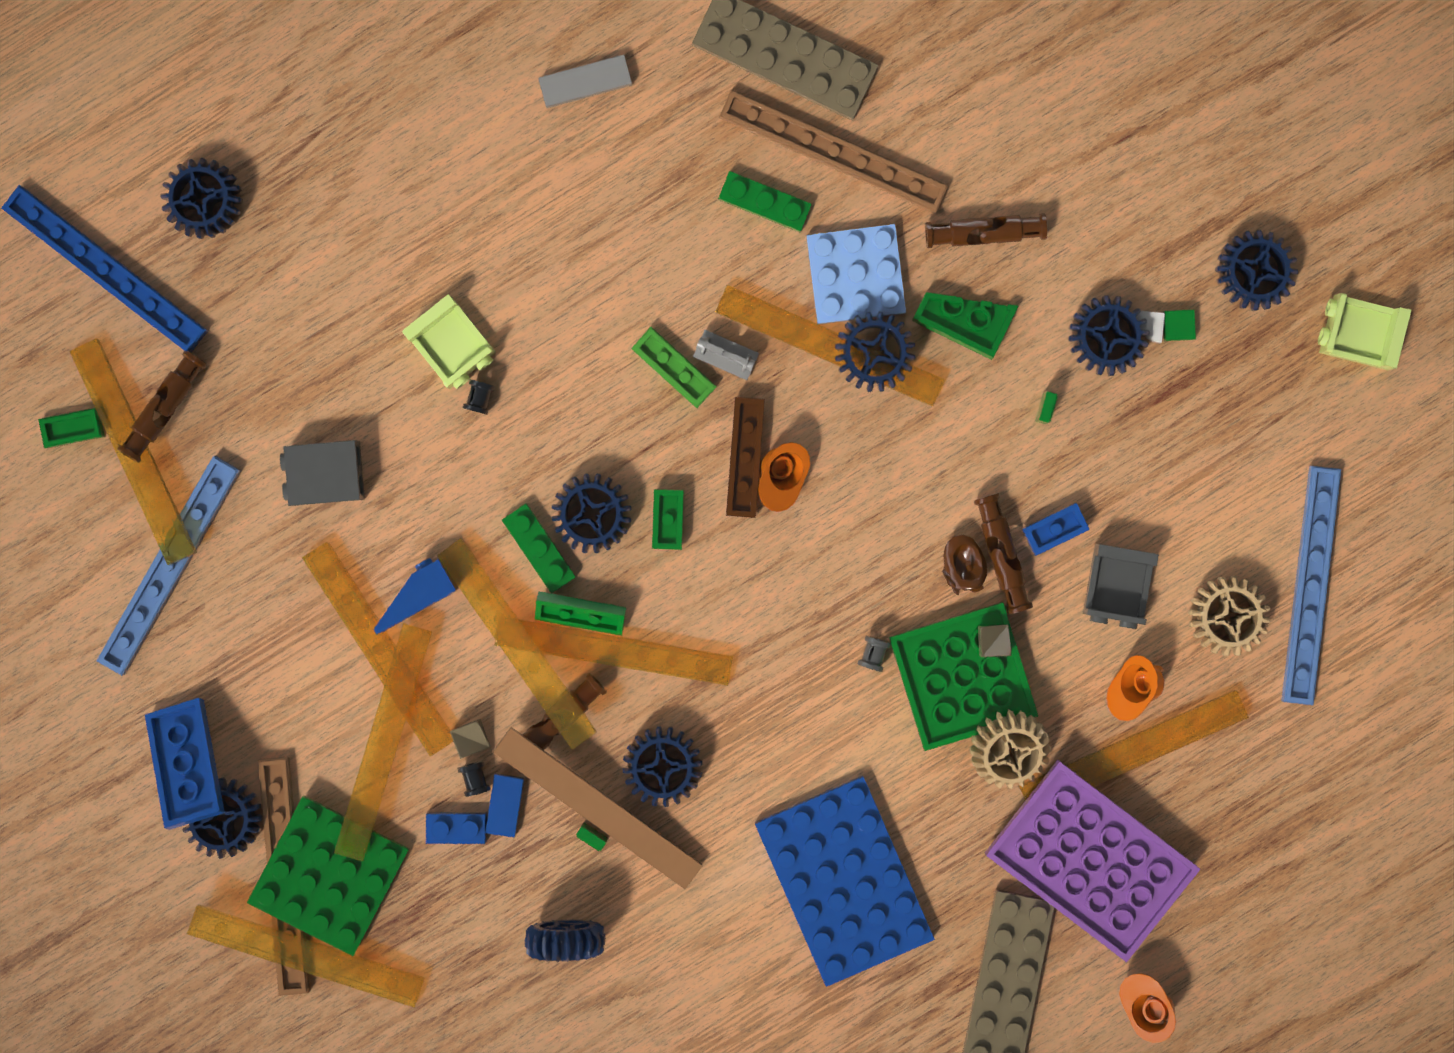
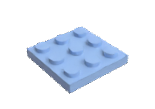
(856, 273)

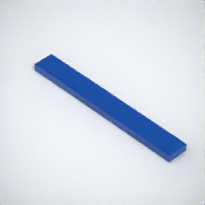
(104, 269)

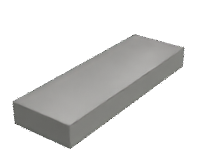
(585, 81)

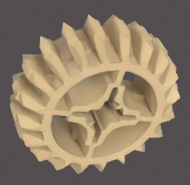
(1254, 612)
(1028, 751)

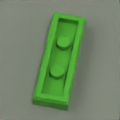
(674, 367)

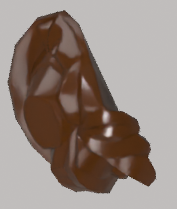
(964, 564)

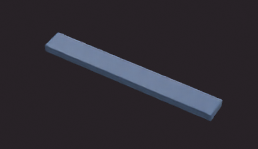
(162, 578)
(1311, 585)

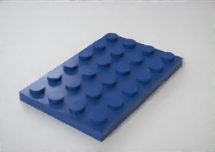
(844, 881)

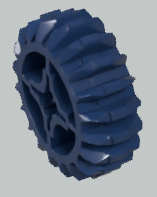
(197, 186)
(1279, 276)
(1112, 322)
(861, 345)
(568, 524)
(648, 768)
(225, 830)
(565, 940)

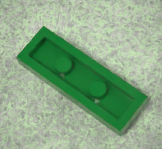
(764, 201)
(538, 548)
(580, 613)

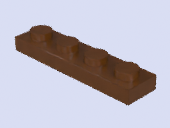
(745, 457)

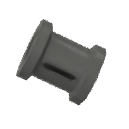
(874, 653)

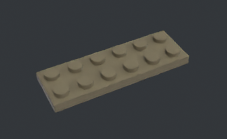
(785, 56)
(1008, 974)

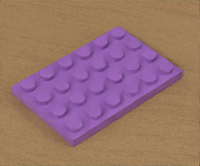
(1092, 861)

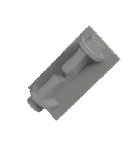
(725, 354)

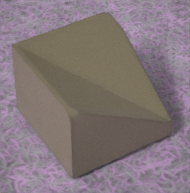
(994, 641)
(470, 738)

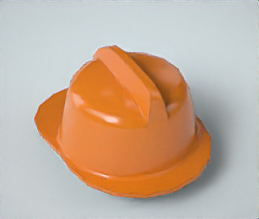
(783, 476)
(1134, 688)
(1148, 1007)

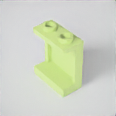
(1363, 332)
(450, 342)

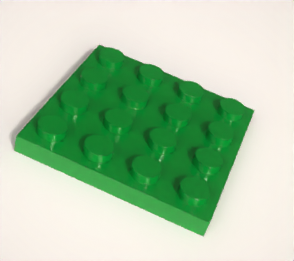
(952, 685)
(323, 890)

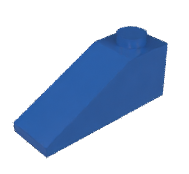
(420, 591)

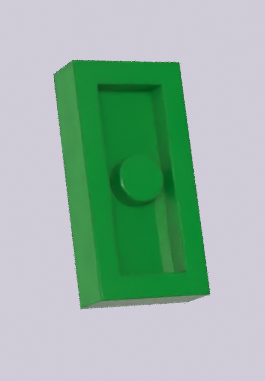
(667, 519)

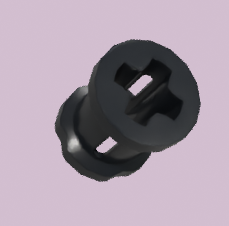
(478, 397)
(474, 778)

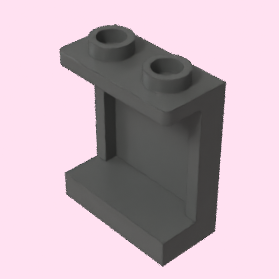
(322, 473)
(1119, 585)

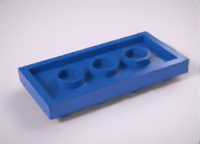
(184, 763)

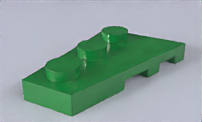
(967, 322)

